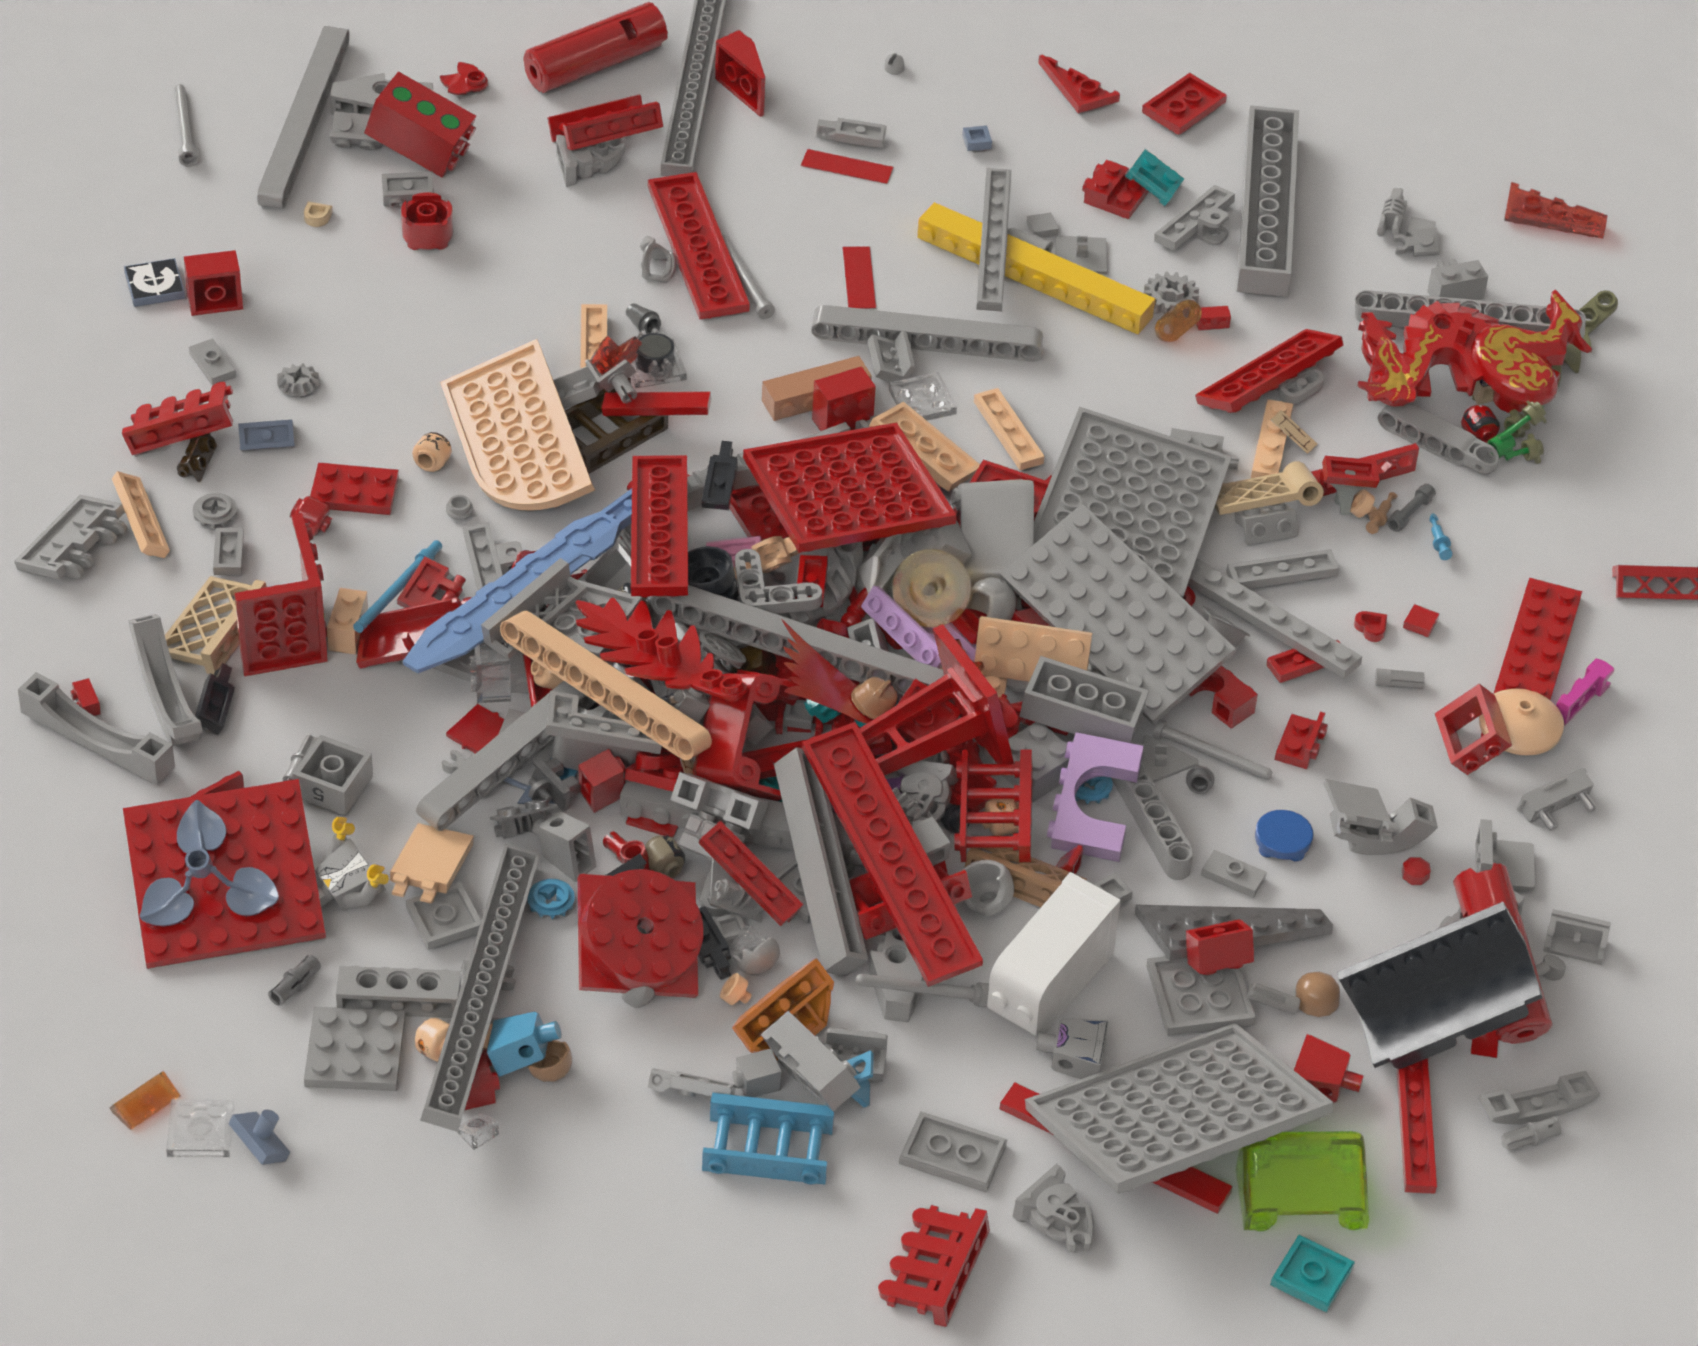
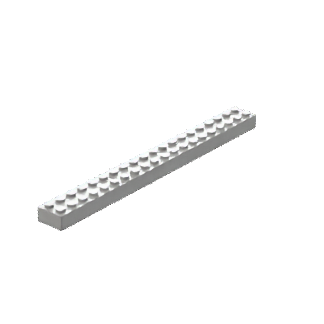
(693, 87)
(480, 989)

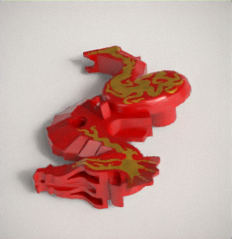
(1475, 348)

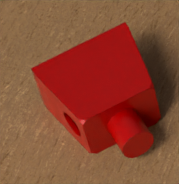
(1326, 1068)

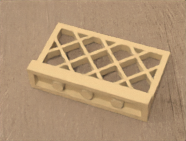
(226, 639)

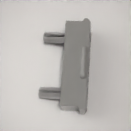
(1557, 795)

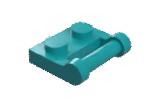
(1155, 176)

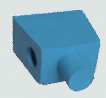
(520, 1041)

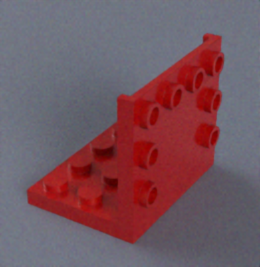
(285, 622)

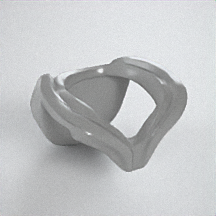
(653, 250)

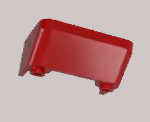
(728, 727)

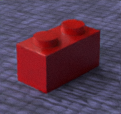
(1214, 318)
(85, 696)

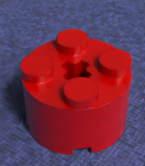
(427, 221)

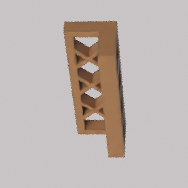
(1027, 882)

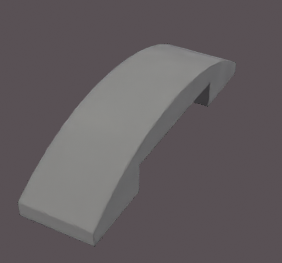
(1541, 1103)

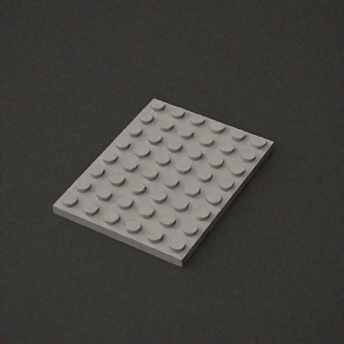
(1141, 486)
(1178, 1107)

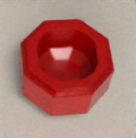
(1416, 870)

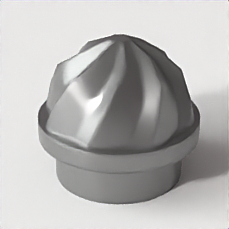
(1200, 779)

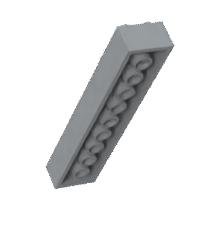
(1268, 201)

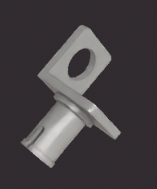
(616, 378)

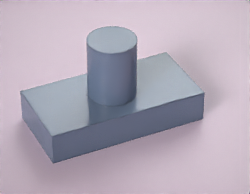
(258, 1135)

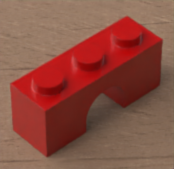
(1232, 698)

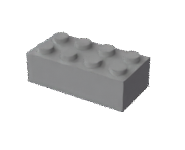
(1083, 701)

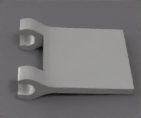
(1359, 807)

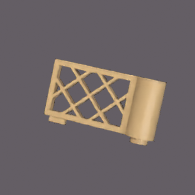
(1293, 483)

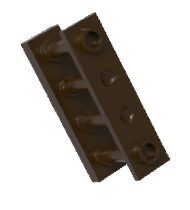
(613, 444)

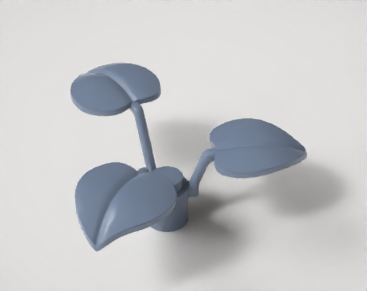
(199, 831)

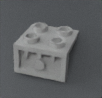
(1514, 855)

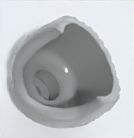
(993, 598)
(990, 887)

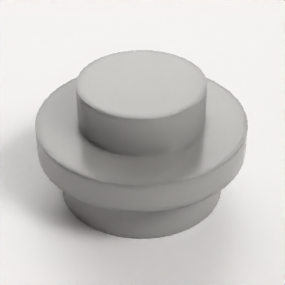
(459, 507)

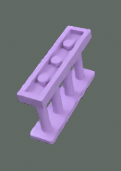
(915, 639)

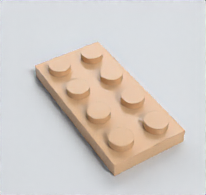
(941, 456)
(1014, 647)

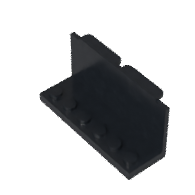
(1443, 987)

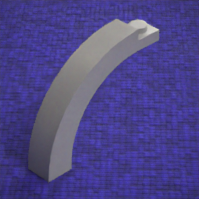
(161, 681)

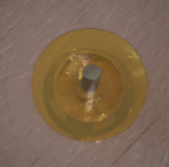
(932, 587)

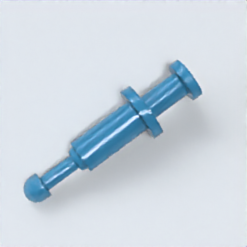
(1441, 542)

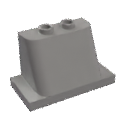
(585, 735)

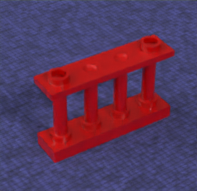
(605, 122)
(1019, 817)
(877, 919)

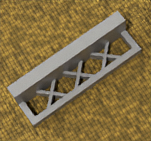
(539, 592)

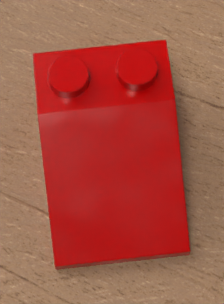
(741, 70)

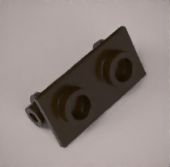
(198, 456)

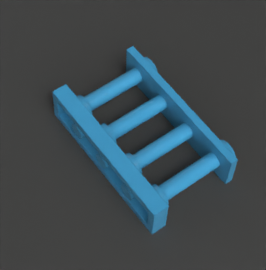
(769, 1114)

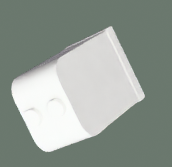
(1054, 955)

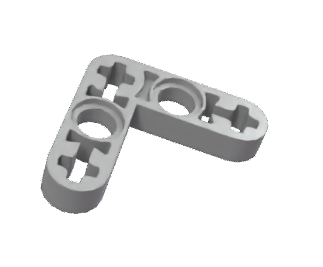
(759, 593)

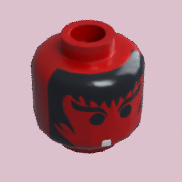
(1480, 422)

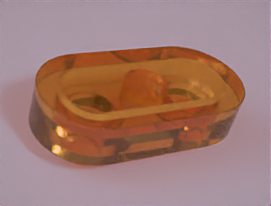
(1177, 322)

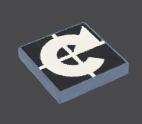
(154, 282)

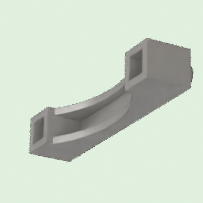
(48, 704)

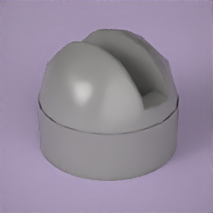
(894, 64)

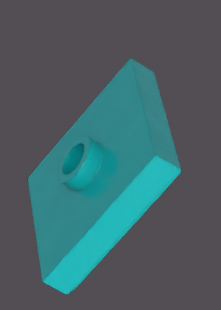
(1312, 1273)

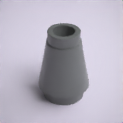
(643, 318)

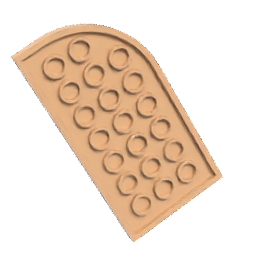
(517, 431)

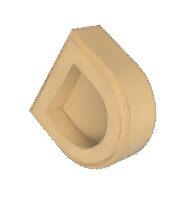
(317, 214)

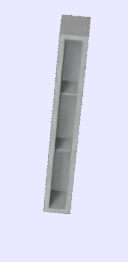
(821, 865)

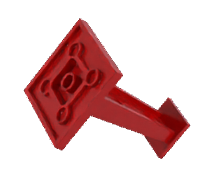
(967, 690)

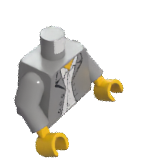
(347, 873)

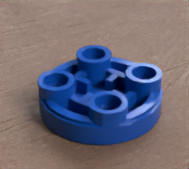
(1283, 835)

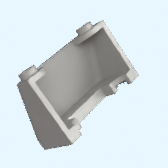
(995, 524)

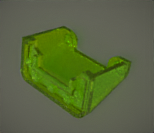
(1304, 1177)

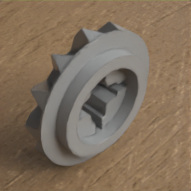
(305, 385)
(206, 504)

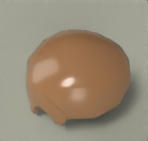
(1318, 994)
(555, 1064)

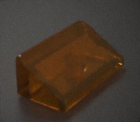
(145, 1100)

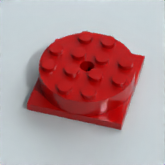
(619, 956)

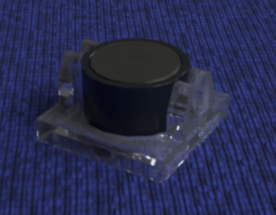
(657, 361)

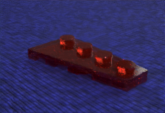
(1554, 214)

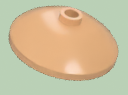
(1530, 719)

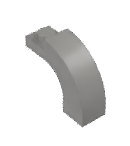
(1415, 824)

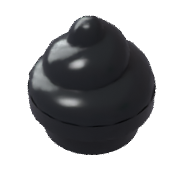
(951, 819)

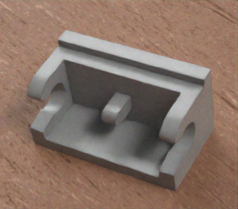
(1577, 936)

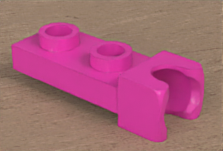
(1585, 689)

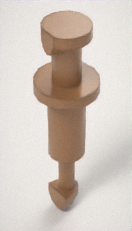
(1379, 516)

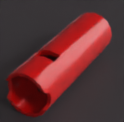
(595, 47)
(1485, 890)

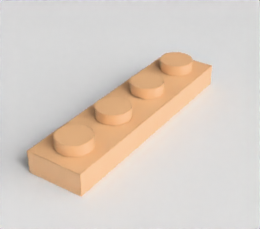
(592, 329)
(1009, 429)
(1271, 441)
(140, 515)

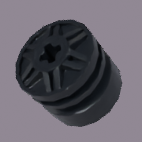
(712, 571)

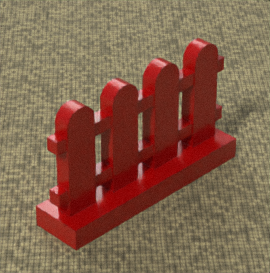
(177, 426)
(950, 1279)

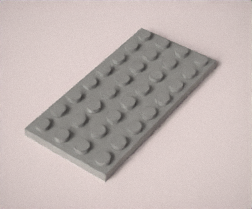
(1140, 626)

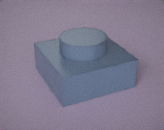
(977, 138)

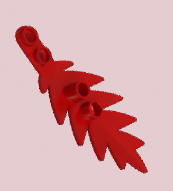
(656, 649)

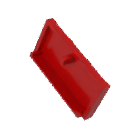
(397, 631)

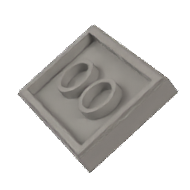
(953, 1151)

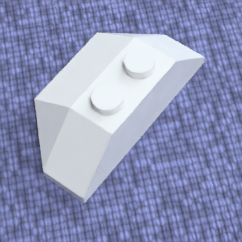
(882, 563)

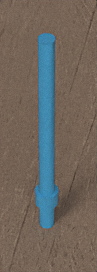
(396, 587)

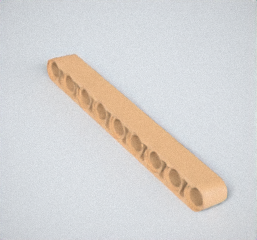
(606, 685)

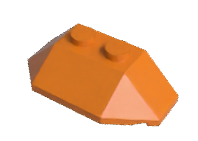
(803, 994)

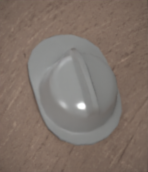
(1225, 628)

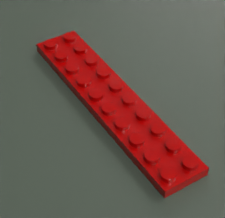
(892, 854)

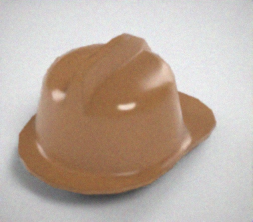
(874, 697)

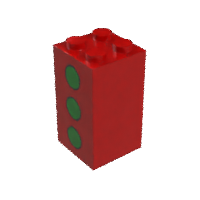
(421, 124)

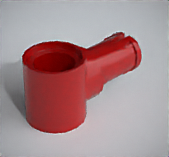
(625, 849)

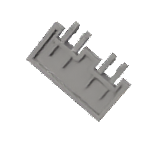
(64, 543)

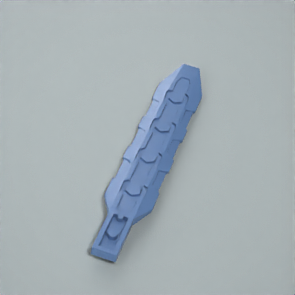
(576, 544)

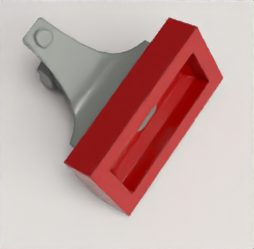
(1348, 477)

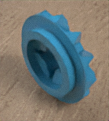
(1102, 789)
(547, 889)

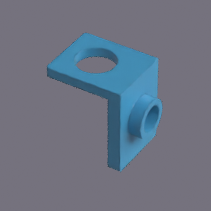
(862, 1095)

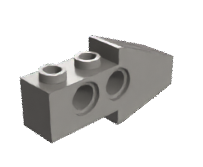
(359, 93)
(895, 961)

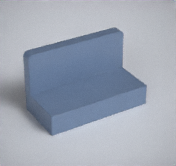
(266, 434)

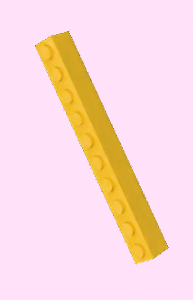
(1041, 270)

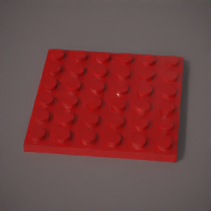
(848, 487)
(262, 832)

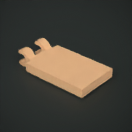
(430, 861)

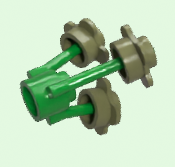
(1515, 426)

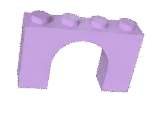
(1092, 758)

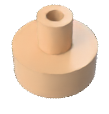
(1362, 503)
(735, 990)

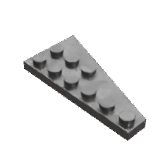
(1270, 925)

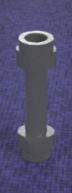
(1399, 519)

